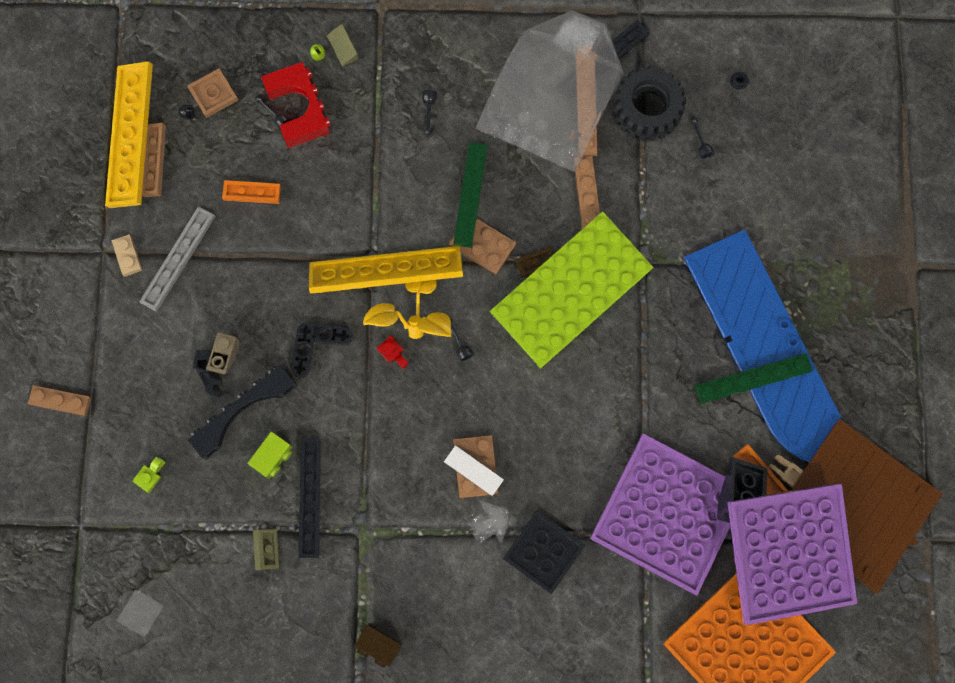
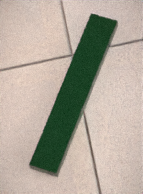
(470, 195)

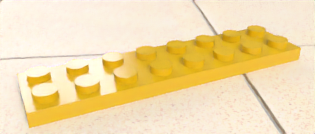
(129, 135)
(385, 269)

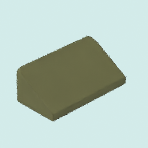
(342, 46)
(266, 549)

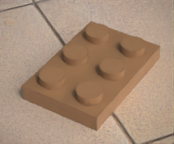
(489, 247)
(481, 450)

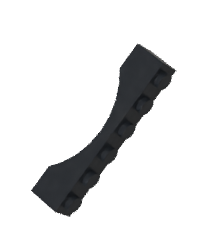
(211, 436)

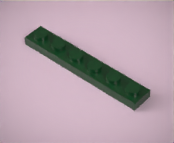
(753, 378)

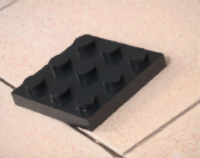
(544, 552)

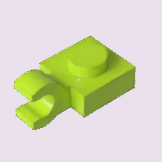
(148, 476)

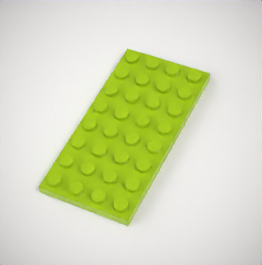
(571, 289)

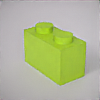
(270, 455)

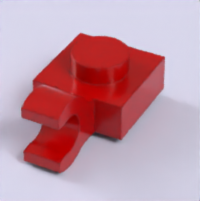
(392, 351)

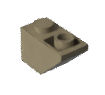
(223, 353)

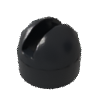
(186, 112)

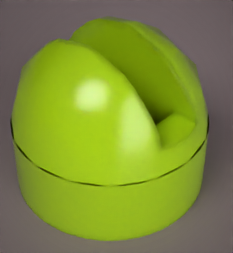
(314, 54)

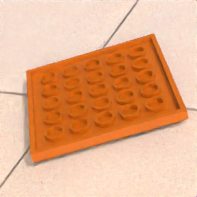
(724, 650)

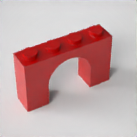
(297, 80)

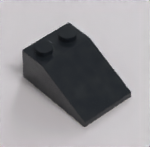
(741, 482)

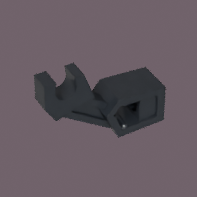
(209, 382)

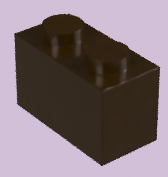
(377, 645)

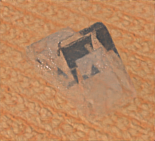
(493, 513)
(497, 526)

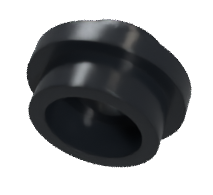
(739, 76)

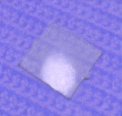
(140, 613)

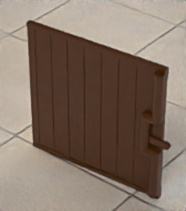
(881, 500)

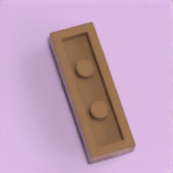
(59, 400)

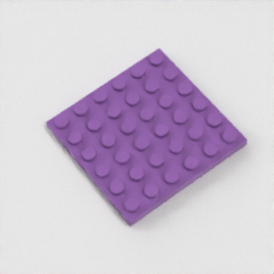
(665, 515)
(792, 553)

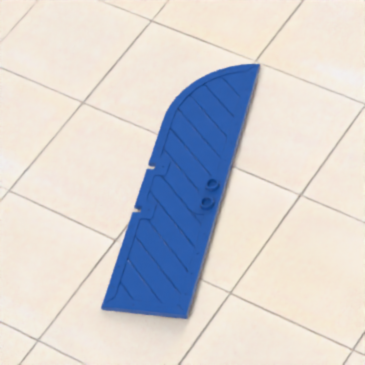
(762, 333)

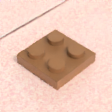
(212, 93)

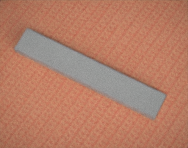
(177, 259)

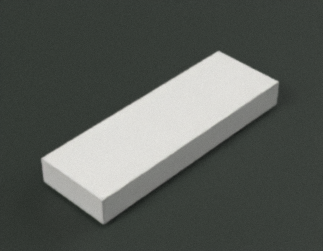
(473, 470)

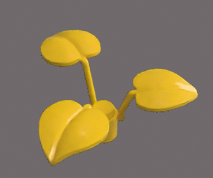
(434, 324)

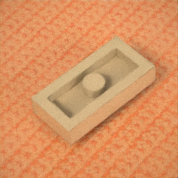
(127, 255)

